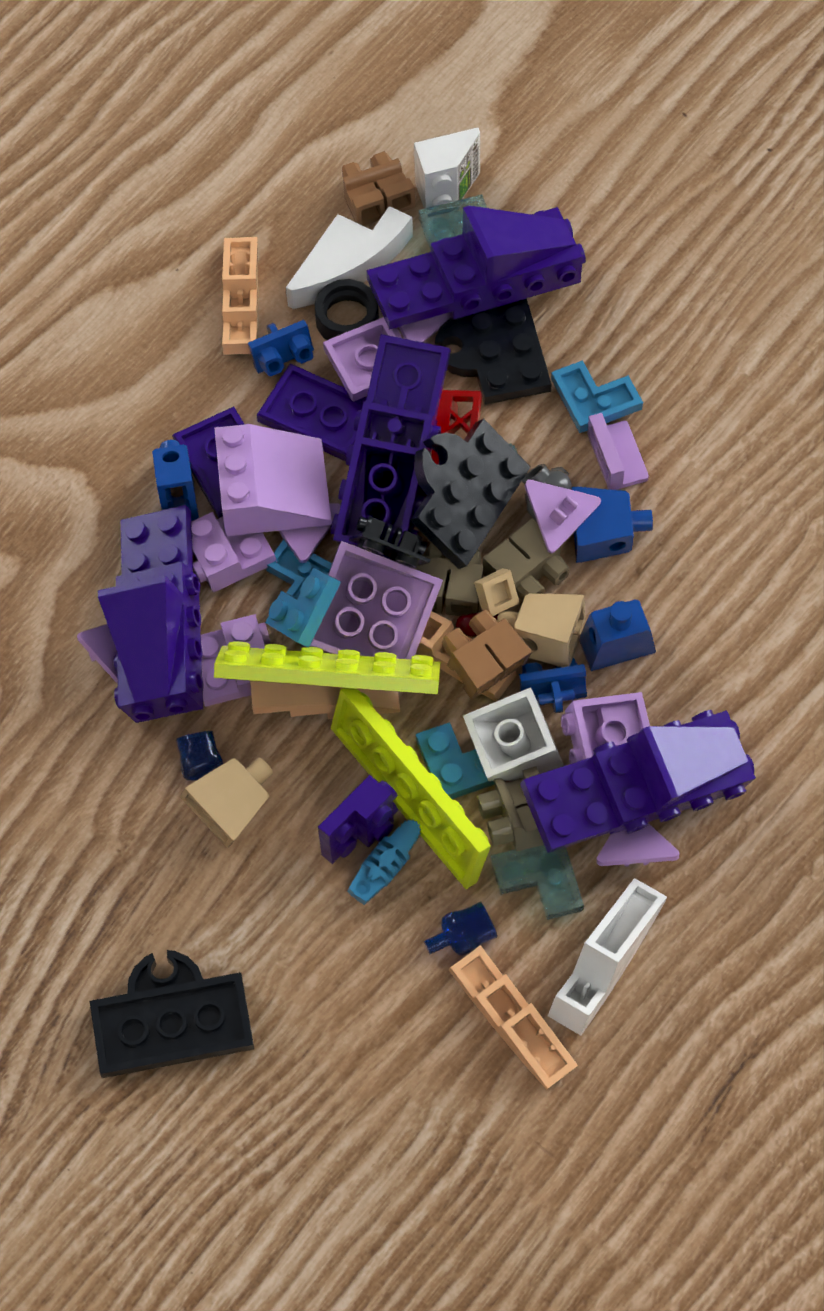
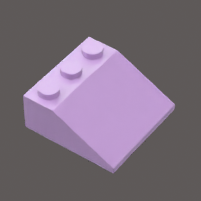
(270, 480)
(376, 605)

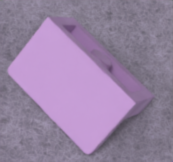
(616, 453)

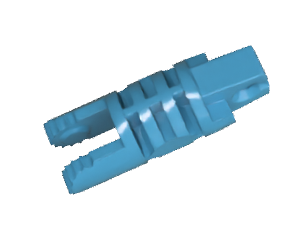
(384, 862)

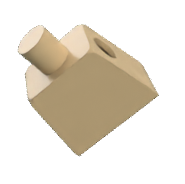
(549, 625)
(228, 797)

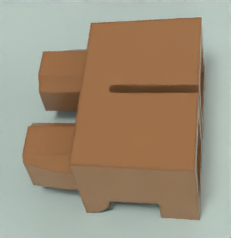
(376, 188)
(487, 657)

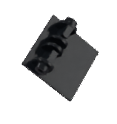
(407, 553)

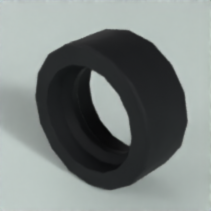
(343, 291)

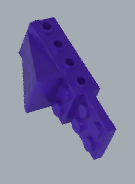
(489, 265)
(390, 430)
(156, 617)
(640, 780)

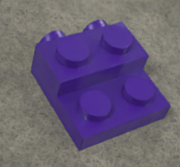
(362, 816)

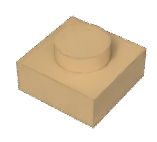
(497, 592)

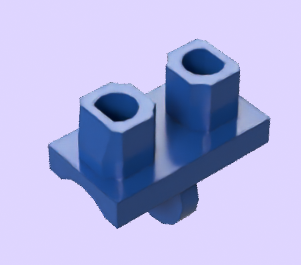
(280, 347)
(554, 684)

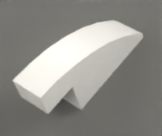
(347, 253)
(606, 956)

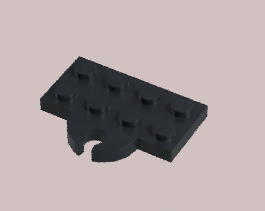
(499, 350)
(465, 488)
(170, 1018)

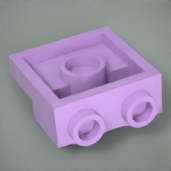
(355, 355)
(226, 558)
(241, 629)
(602, 721)

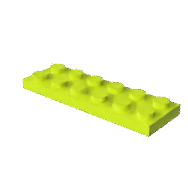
(325, 669)
(419, 793)

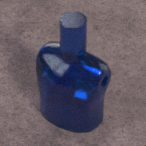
(198, 754)
(463, 930)

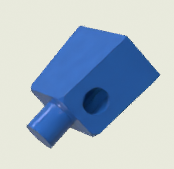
(174, 470)
(610, 526)
(616, 635)

